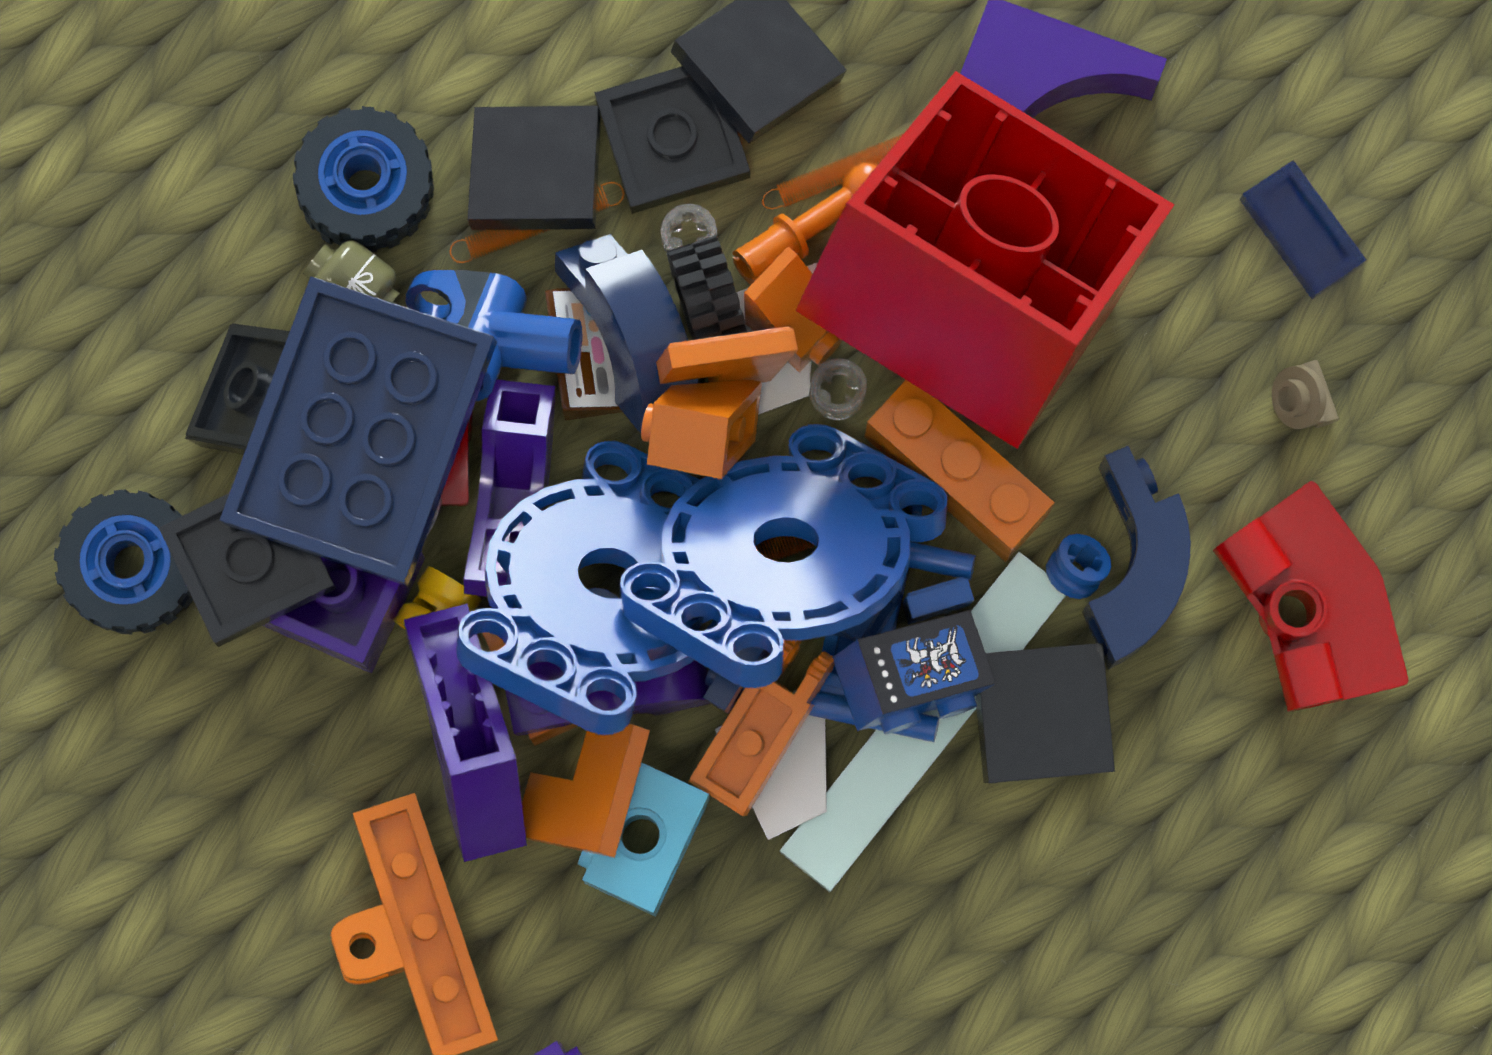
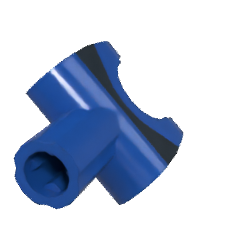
(496, 307)

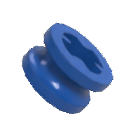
(1089, 555)

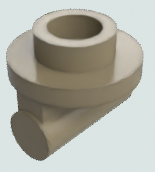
(1303, 397)

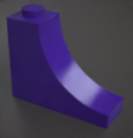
(1046, 61)
(468, 738)

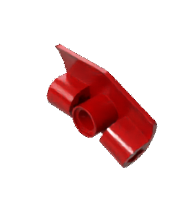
(1349, 628)

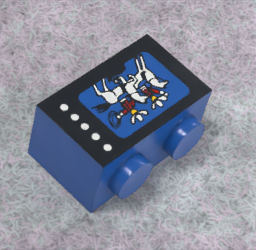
(913, 672)

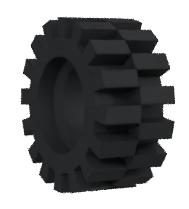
(706, 289)

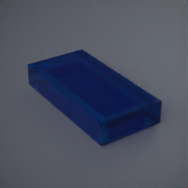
(1302, 229)

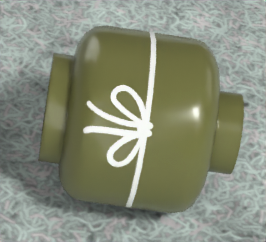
(354, 268)

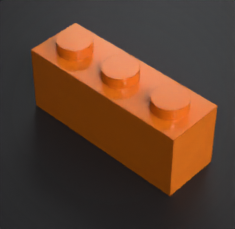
(979, 483)

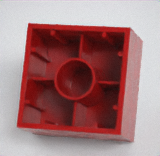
(982, 257)

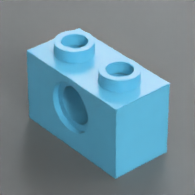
(646, 877)

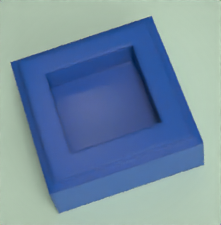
(937, 600)

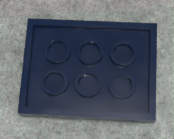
(359, 430)

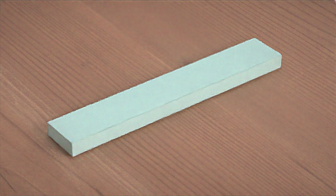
(894, 763)

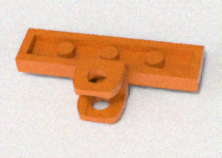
(414, 930)

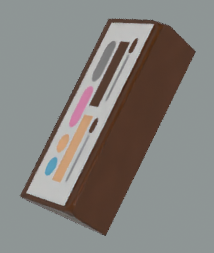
(592, 387)

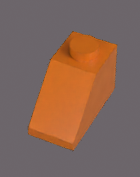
(773, 302)
(702, 426)

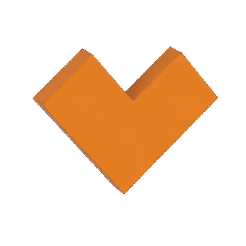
(729, 357)
(593, 806)

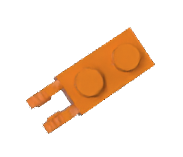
(758, 735)

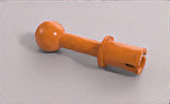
(761, 251)

